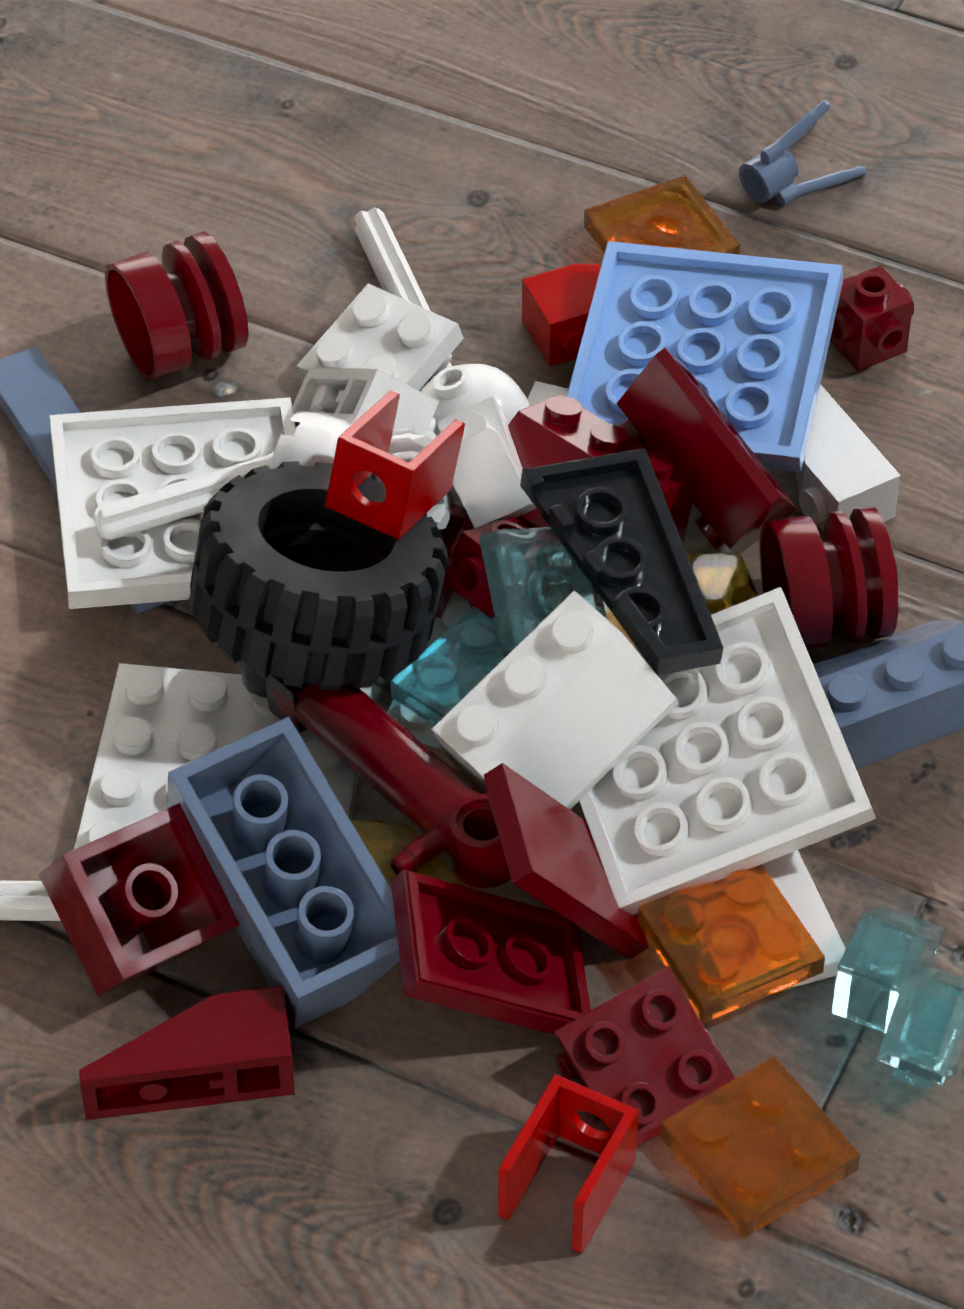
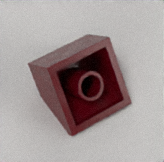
(138, 899)

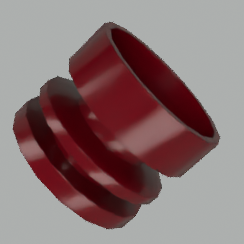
(176, 305)
(842, 577)

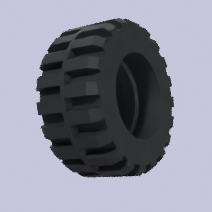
(309, 587)

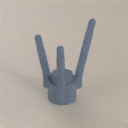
(774, 168)

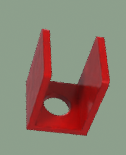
(409, 486)
(558, 1117)

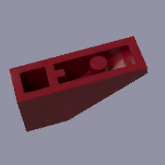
(207, 1055)

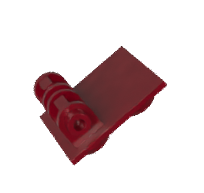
(644, 1052)

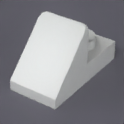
(488, 465)

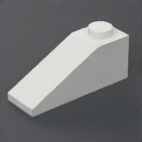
(353, 391)
(843, 468)

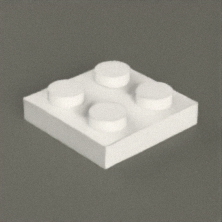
(387, 336)

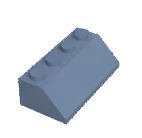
(897, 690)
(290, 869)

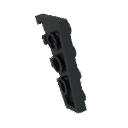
(630, 551)

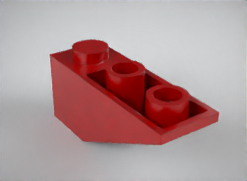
(558, 308)

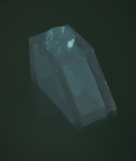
(876, 962)
(926, 1029)

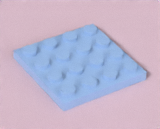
(738, 322)

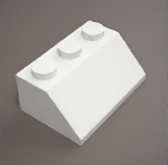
(558, 706)

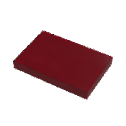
(557, 860)
(488, 954)

